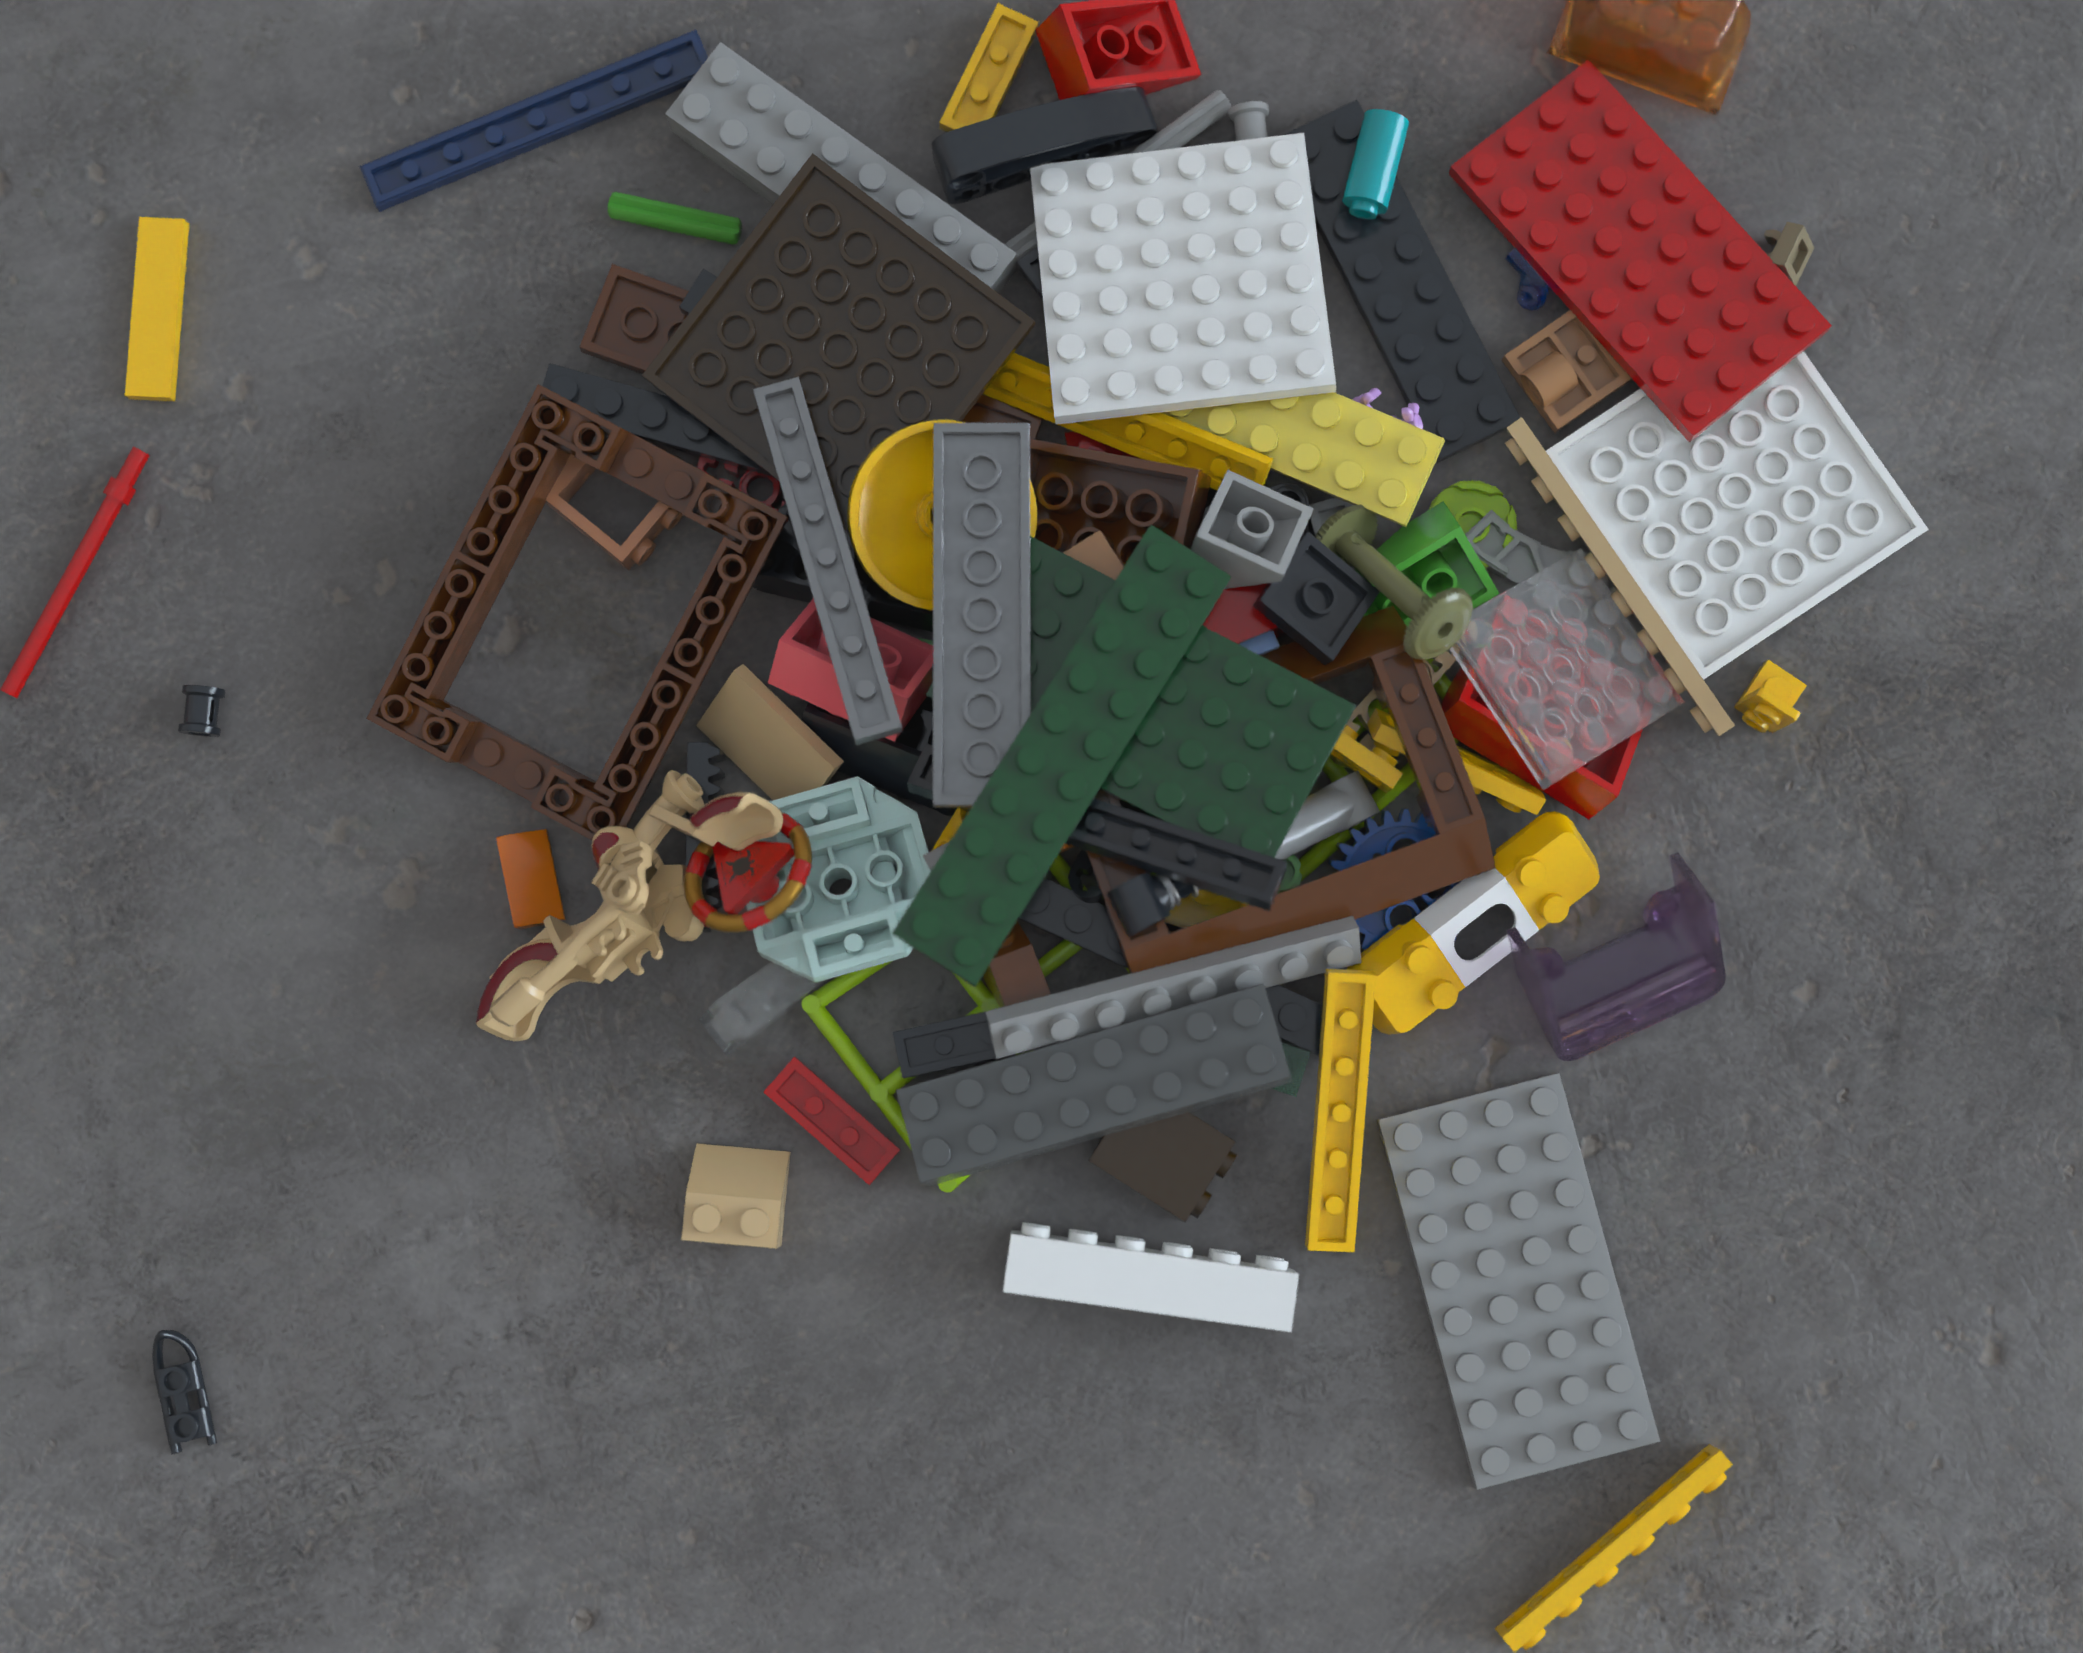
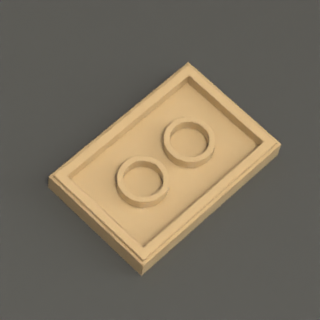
(767, 738)

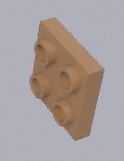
(1564, 371)

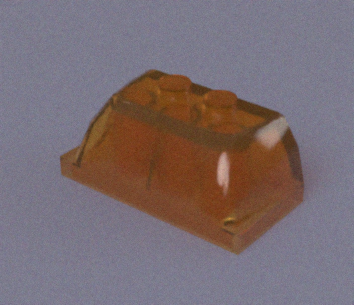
(1659, 45)

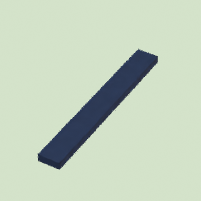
(534, 121)

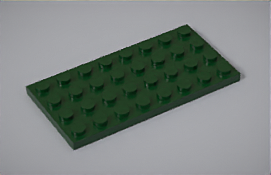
(1226, 738)

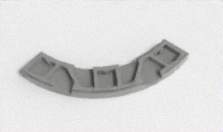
(1520, 558)

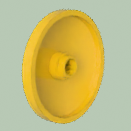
(894, 514)

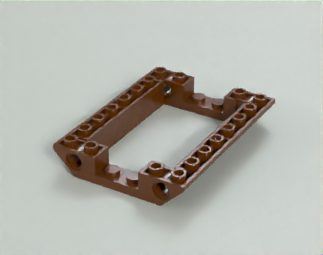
(494, 535)
(1445, 799)

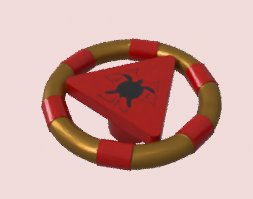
(749, 877)

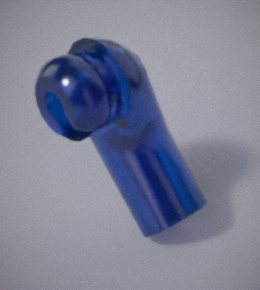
(1532, 288)

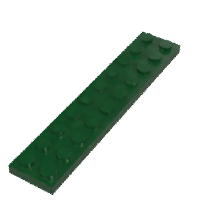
(1061, 756)

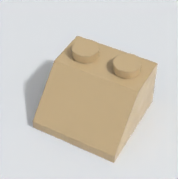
(736, 1196)

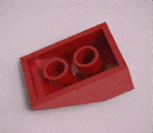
(1116, 46)

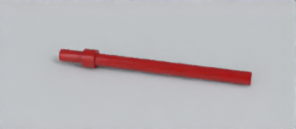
(118, 492)

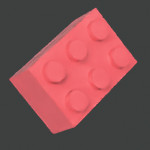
(806, 669)

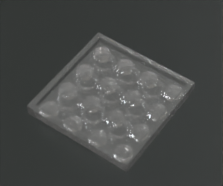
(1562, 669)

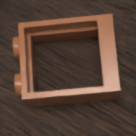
(637, 546)

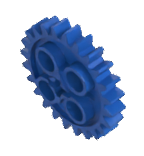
(1381, 840)

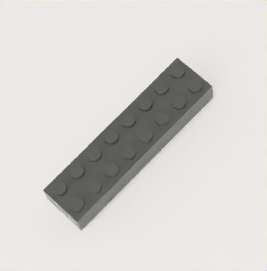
(1094, 1086)

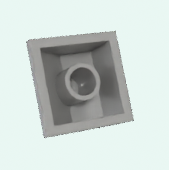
(1251, 531)

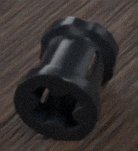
(201, 710)

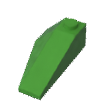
(1435, 558)

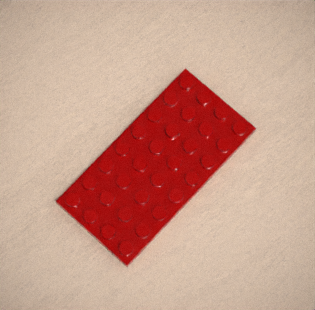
(1639, 250)

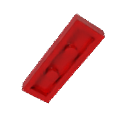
(832, 1120)

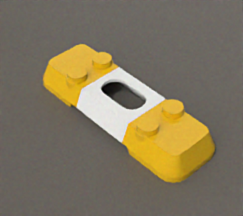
(1534, 874)

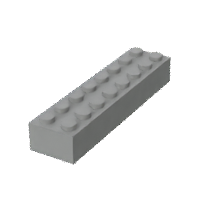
(769, 133)

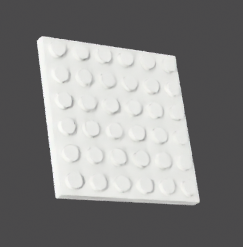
(1181, 279)
(1743, 518)

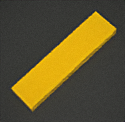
(157, 309)

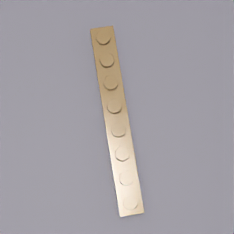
(1629, 596)

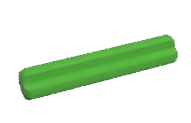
(674, 218)

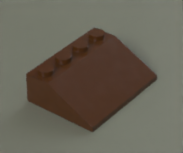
(1112, 493)

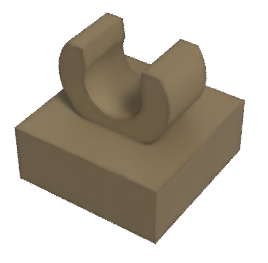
(1791, 249)

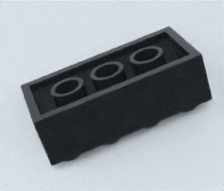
(881, 760)

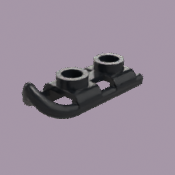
(176, 1382)

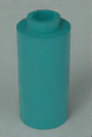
(1375, 163)

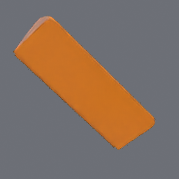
(530, 878)

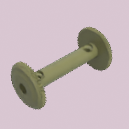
(1436, 620)

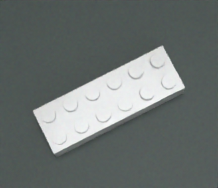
(1151, 1279)

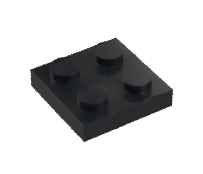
(1317, 599)

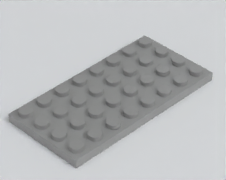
(1517, 1281)

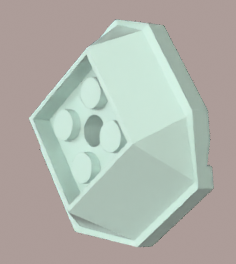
(854, 837)

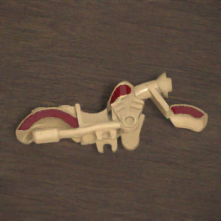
(637, 898)

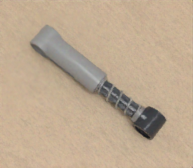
(1327, 812)

